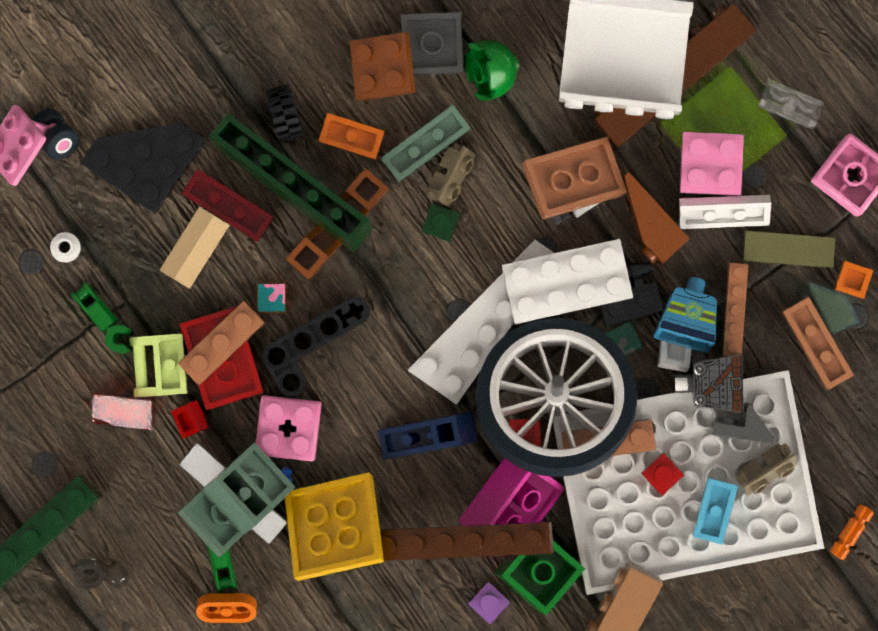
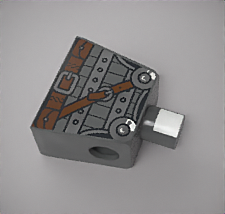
(715, 383)

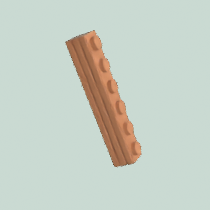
(734, 308)

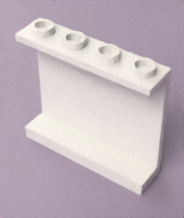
(625, 55)

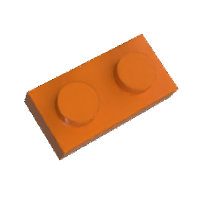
(351, 136)

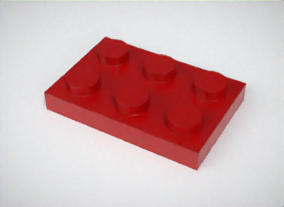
(235, 377)

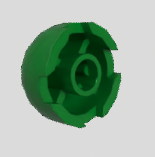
(491, 68)

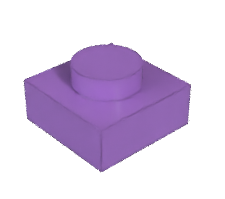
(489, 602)

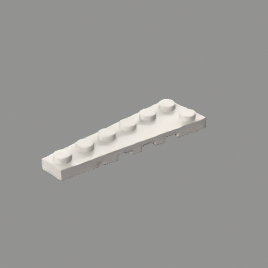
(462, 349)

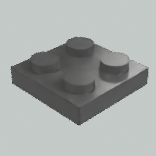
(435, 42)

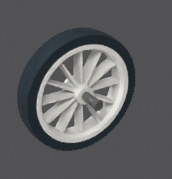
(556, 397)

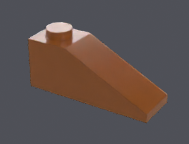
(654, 226)

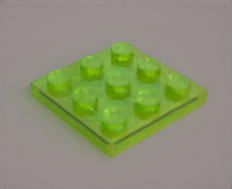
(727, 108)

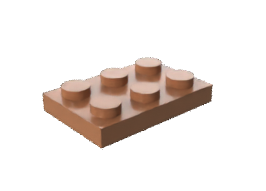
(574, 178)

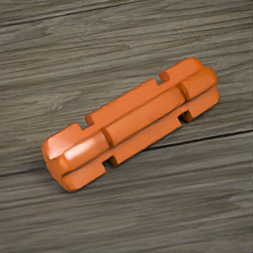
(851, 531)

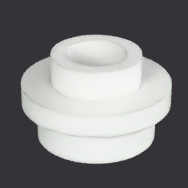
(72, 254)

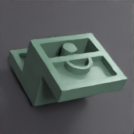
(236, 499)

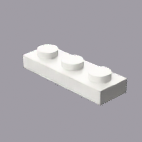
(724, 211)

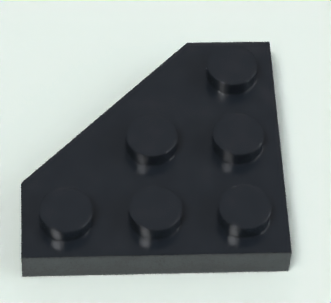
(145, 161)

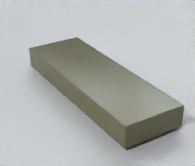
(788, 249)

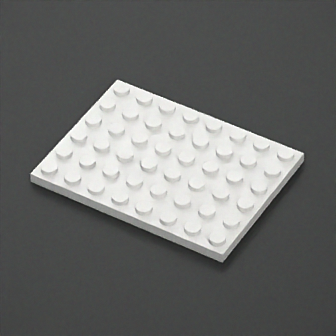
(626, 520)

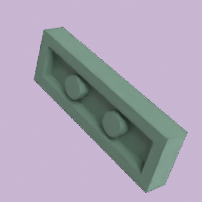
(425, 143)

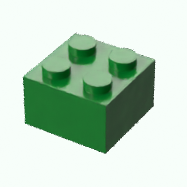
(540, 577)

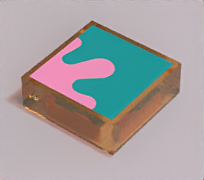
(271, 297)

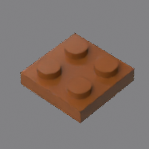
(382, 66)

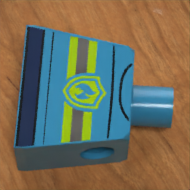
(689, 318)

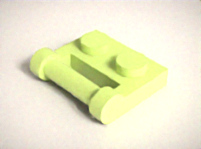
(169, 375)

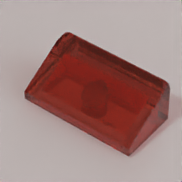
(122, 411)

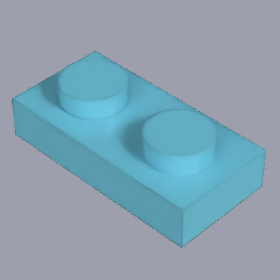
(715, 511)

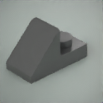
(751, 427)

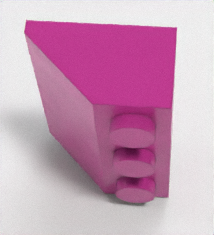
(512, 497)

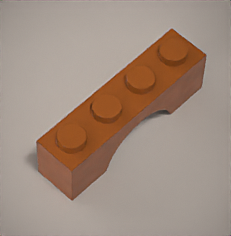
(319, 245)

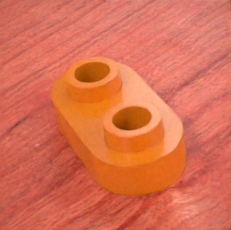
(226, 608)

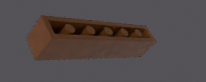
(704, 51)

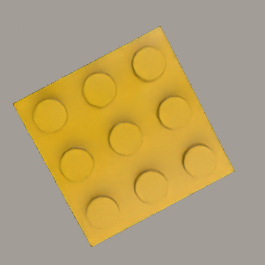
(333, 527)

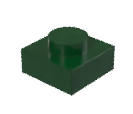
(440, 222)

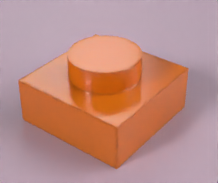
(853, 280)

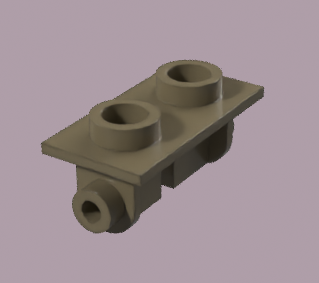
(458, 163)
(777, 465)

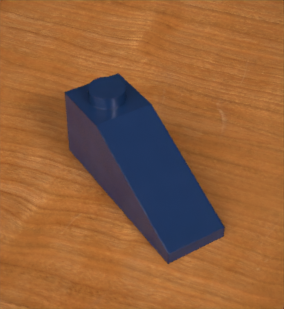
(428, 435)

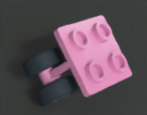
(24, 137)

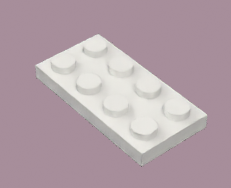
(567, 281)

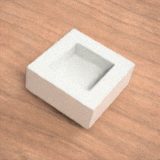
(673, 357)

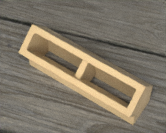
(194, 247)

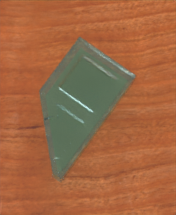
(834, 308)

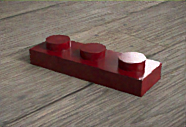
(227, 205)

